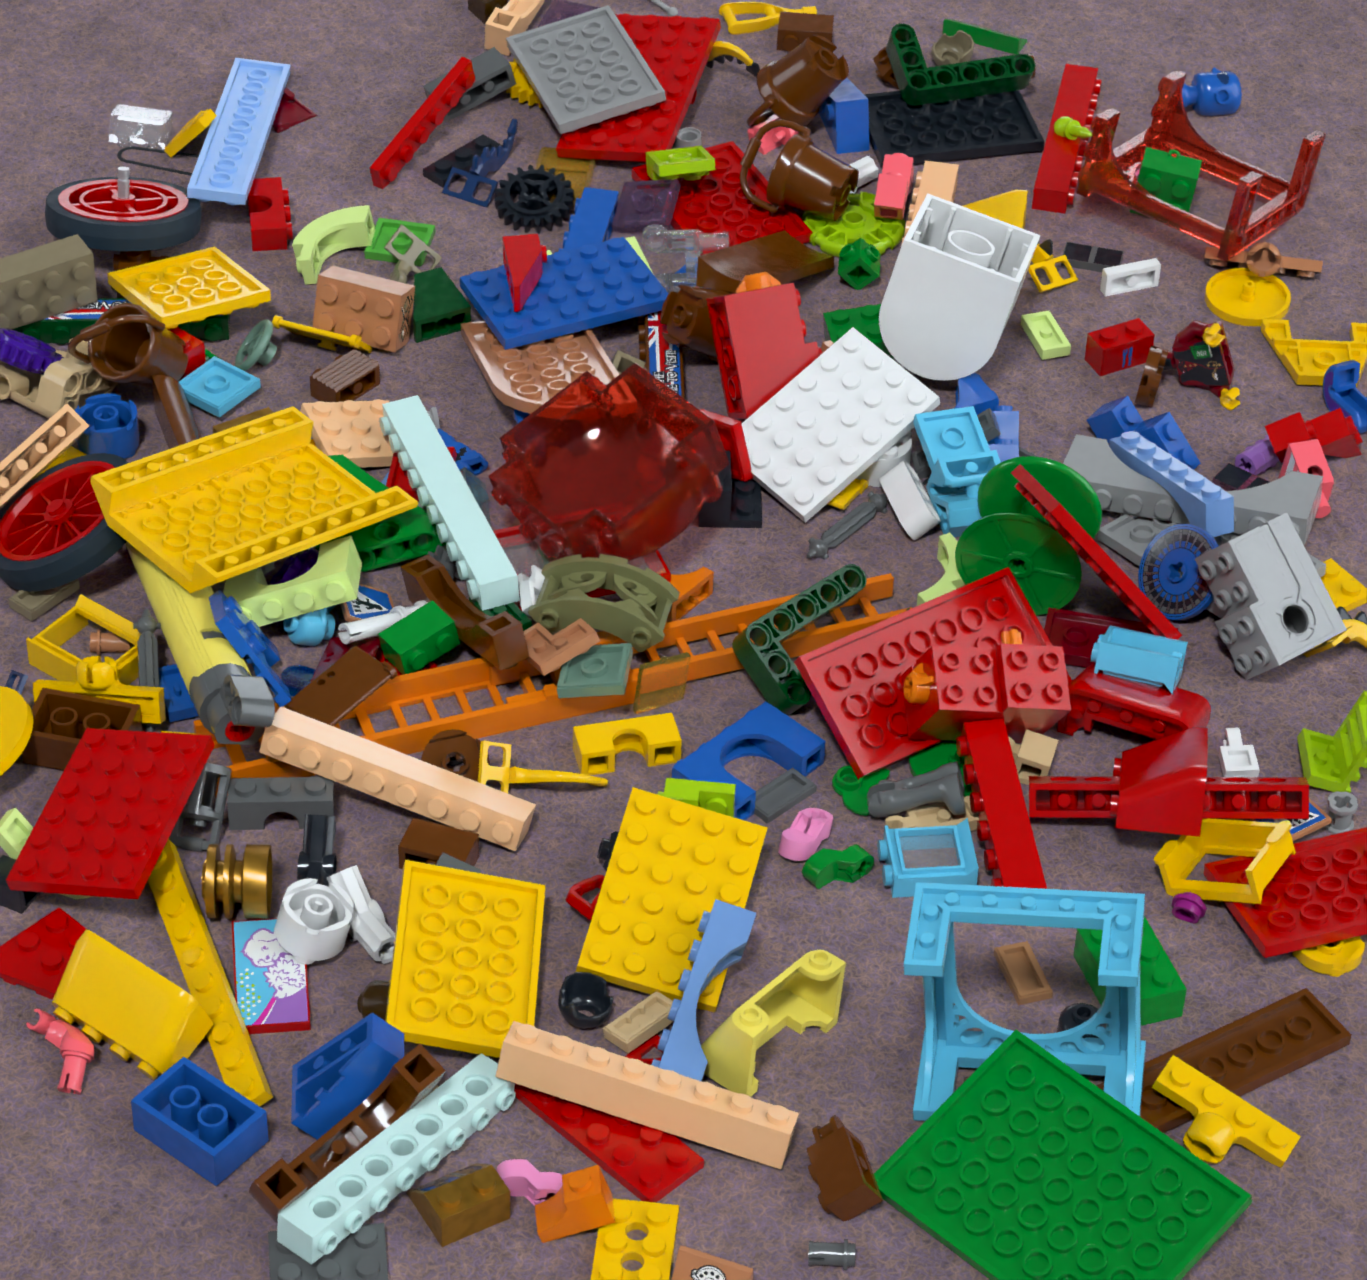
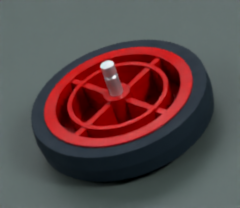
(123, 213)

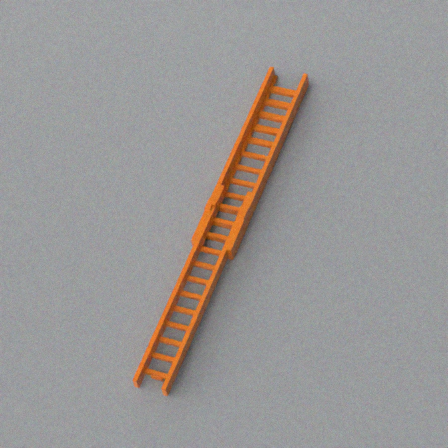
(544, 705)

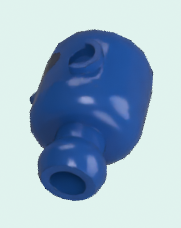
(1213, 93)

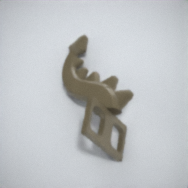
(407, 260)

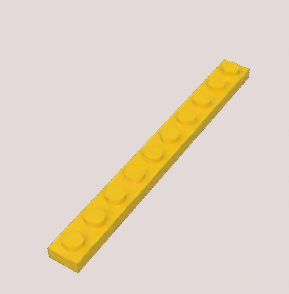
(206, 977)

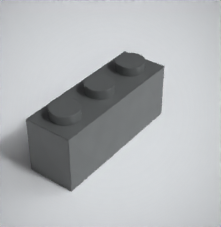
(492, 77)

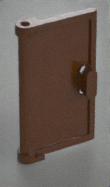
(353, 680)

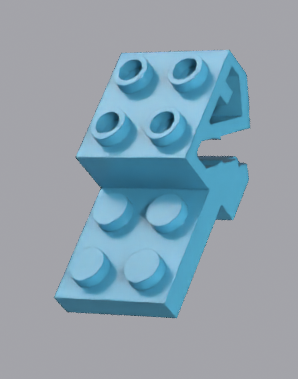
(958, 463)

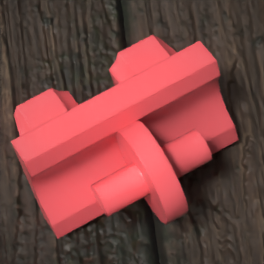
(772, 138)

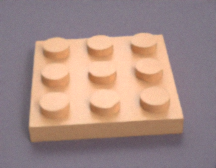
(350, 430)

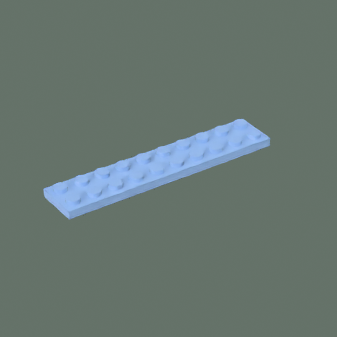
(239, 132)

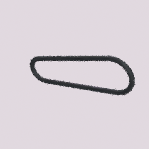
(153, 166)

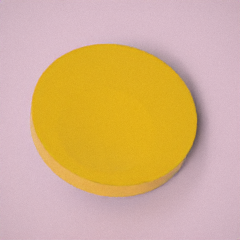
(1246, 298)

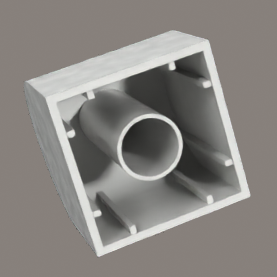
(953, 289)

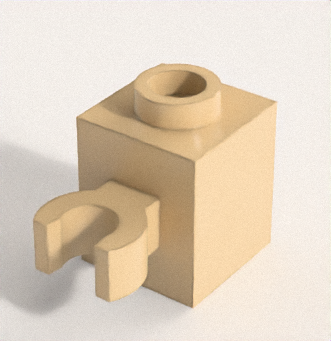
(1033, 755)

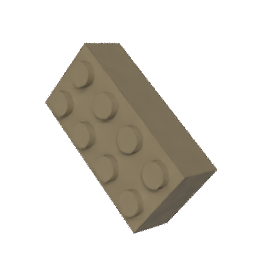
(46, 282)

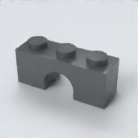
(256, 798)

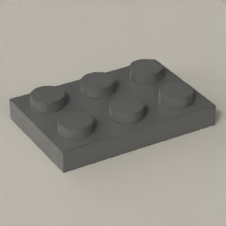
(354, 1258)

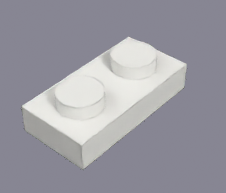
(1130, 277)

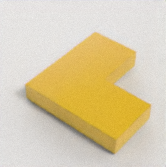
(190, 131)

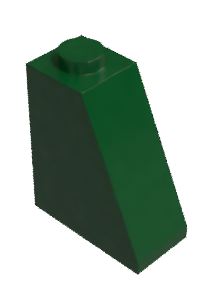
(437, 306)

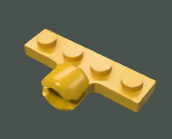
(1222, 1117)

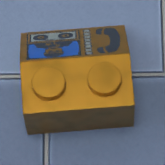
(462, 1202)

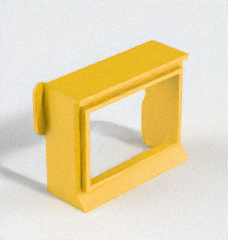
(45, 649)
(1265, 841)

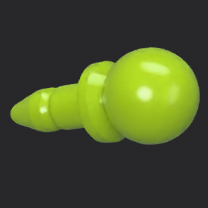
(1070, 129)

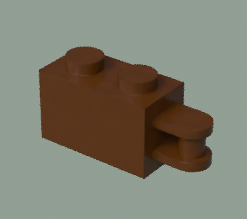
(842, 1171)

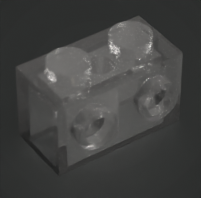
(140, 127)

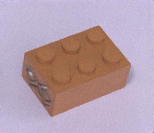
(364, 306)

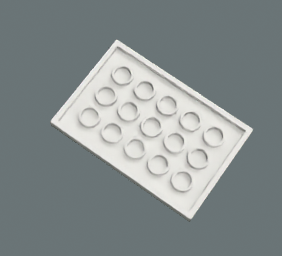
(832, 423)

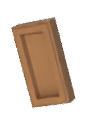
(1023, 973)

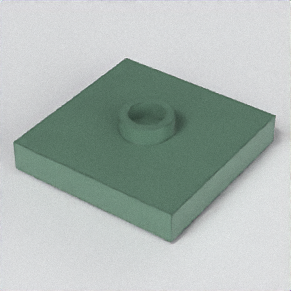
(597, 672)

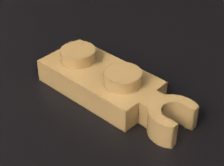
(933, 815)

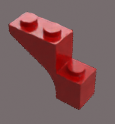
(1334, 431)

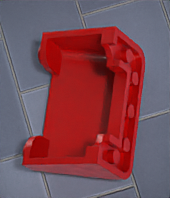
(1131, 706)
(1163, 784)

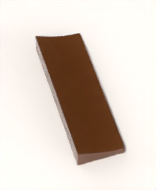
(775, 254)

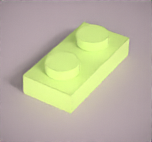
(1045, 335)

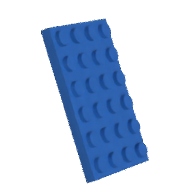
(574, 294)

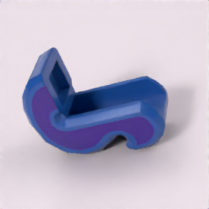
(1341, 392)

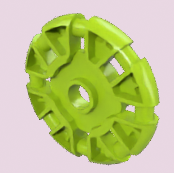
(855, 224)

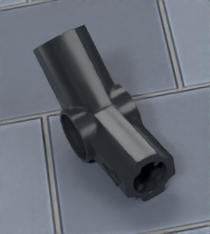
(318, 856)

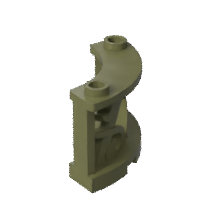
(643, 595)

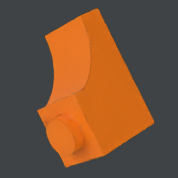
(693, 589)
(578, 1206)

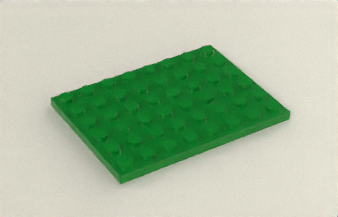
(1056, 1179)

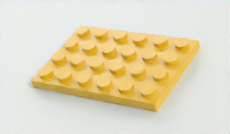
(658, 883)
(464, 957)

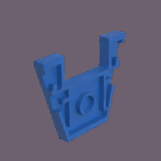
(249, 643)

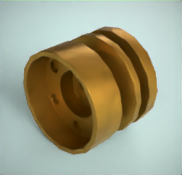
(238, 881)

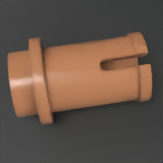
(108, 642)

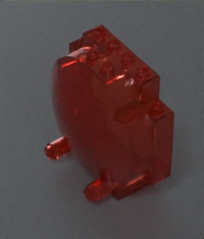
(609, 467)

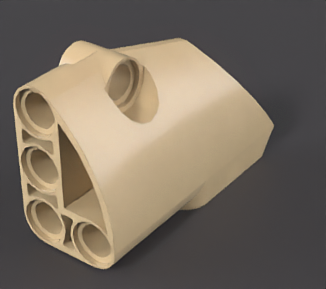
(63, 383)

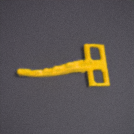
(519, 775)

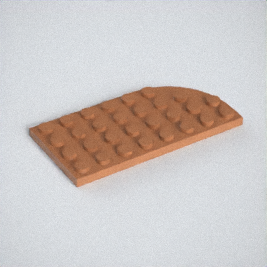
(536, 371)

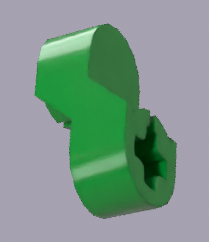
(837, 865)

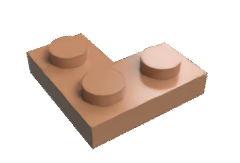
(551, 651)

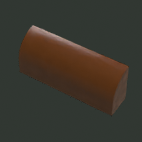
(173, 411)

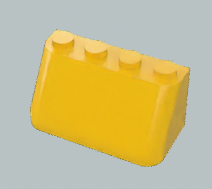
(129, 1006)

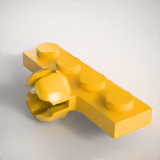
(102, 681)

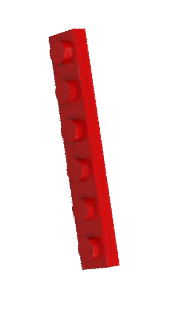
(422, 123)

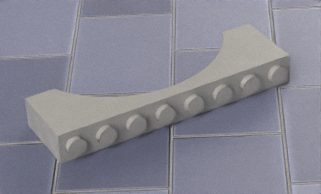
(1131, 493)

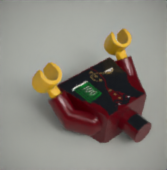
(1204, 360)

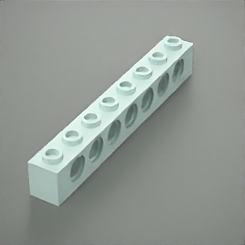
(394, 1160)

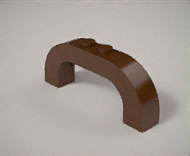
(401, 1090)

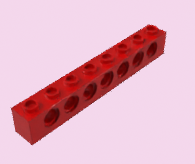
(1223, 797)

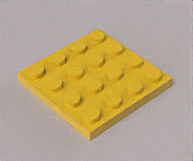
(190, 287)

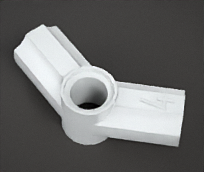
(368, 919)

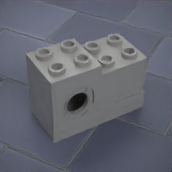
(1268, 597)

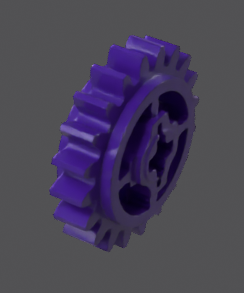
(26, 351)

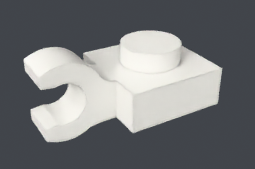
(530, 588)
(1236, 758)

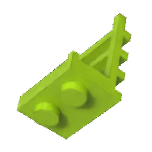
(1336, 759)

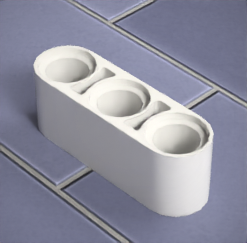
(909, 500)

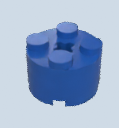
(111, 426)

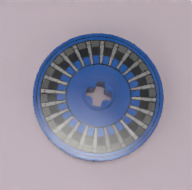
(1159, 574)

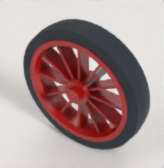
(57, 526)

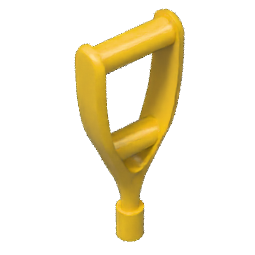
(772, 13)

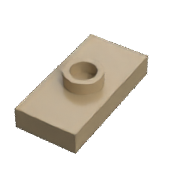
(639, 1022)

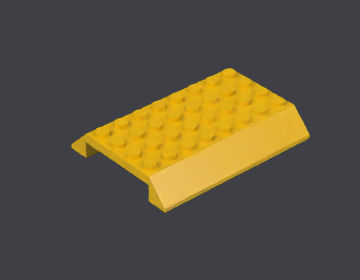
(238, 500)

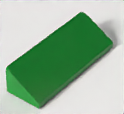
(985, 36)

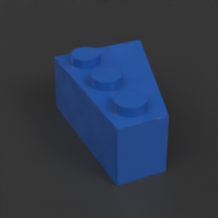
(846, 118)
(343, 1074)

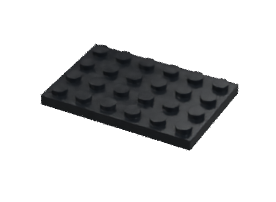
(952, 128)

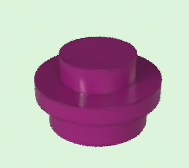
(1188, 907)

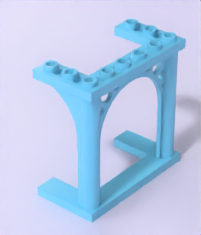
(949, 1045)

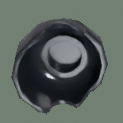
(587, 993)

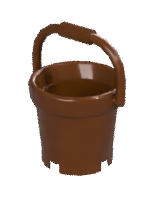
(799, 82)
(802, 175)
(689, 319)
(131, 346)

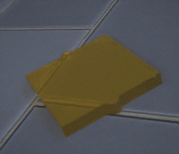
(661, 682)

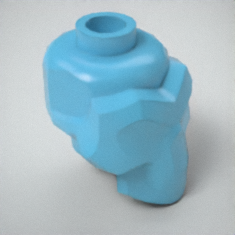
(311, 627)

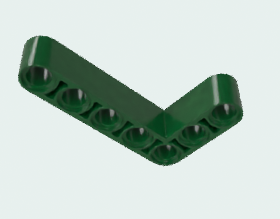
(951, 80)
(768, 639)

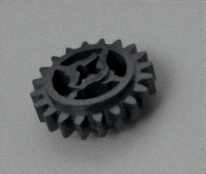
(534, 204)

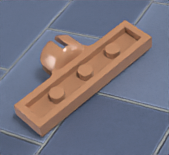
(1265, 260)

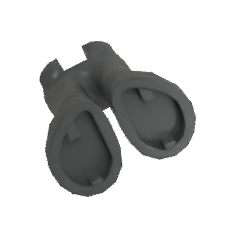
(939, 785)

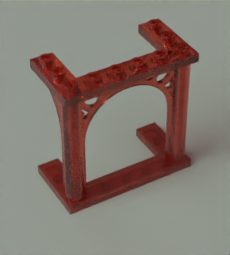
(1113, 174)

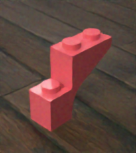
(894, 186)

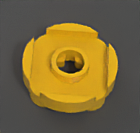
(1333, 960)

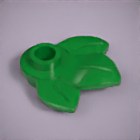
(855, 791)

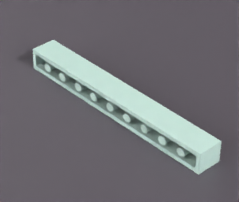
(449, 503)

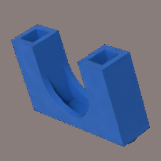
(759, 733)

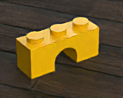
(651, 736)

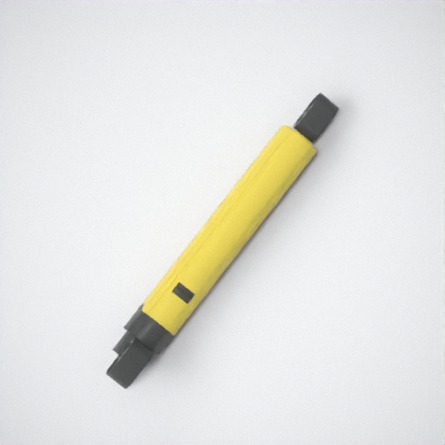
(217, 678)

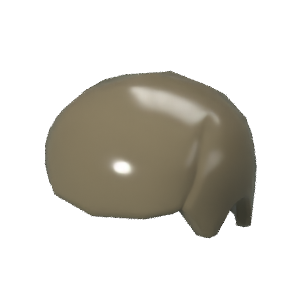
(953, 49)

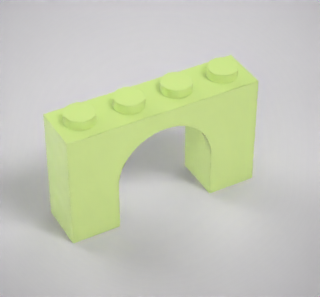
(326, 584)

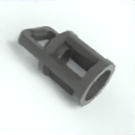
(202, 812)

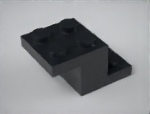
(737, 506)

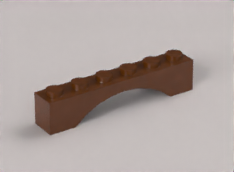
(495, 637)

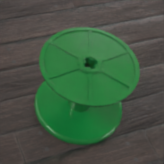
(1019, 538)

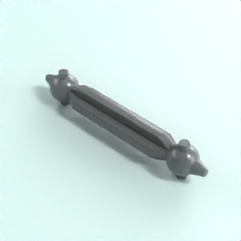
(847, 525)
(147, 655)

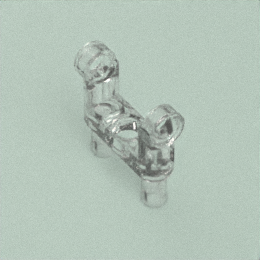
(688, 241)

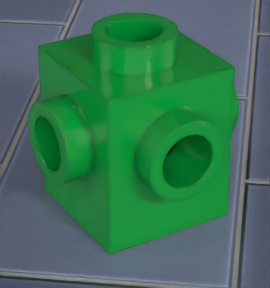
(859, 263)

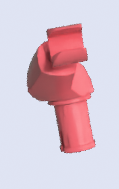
(73, 1046)

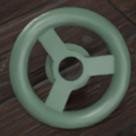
(257, 346)

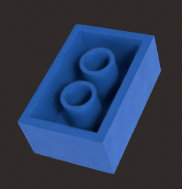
(200, 1121)

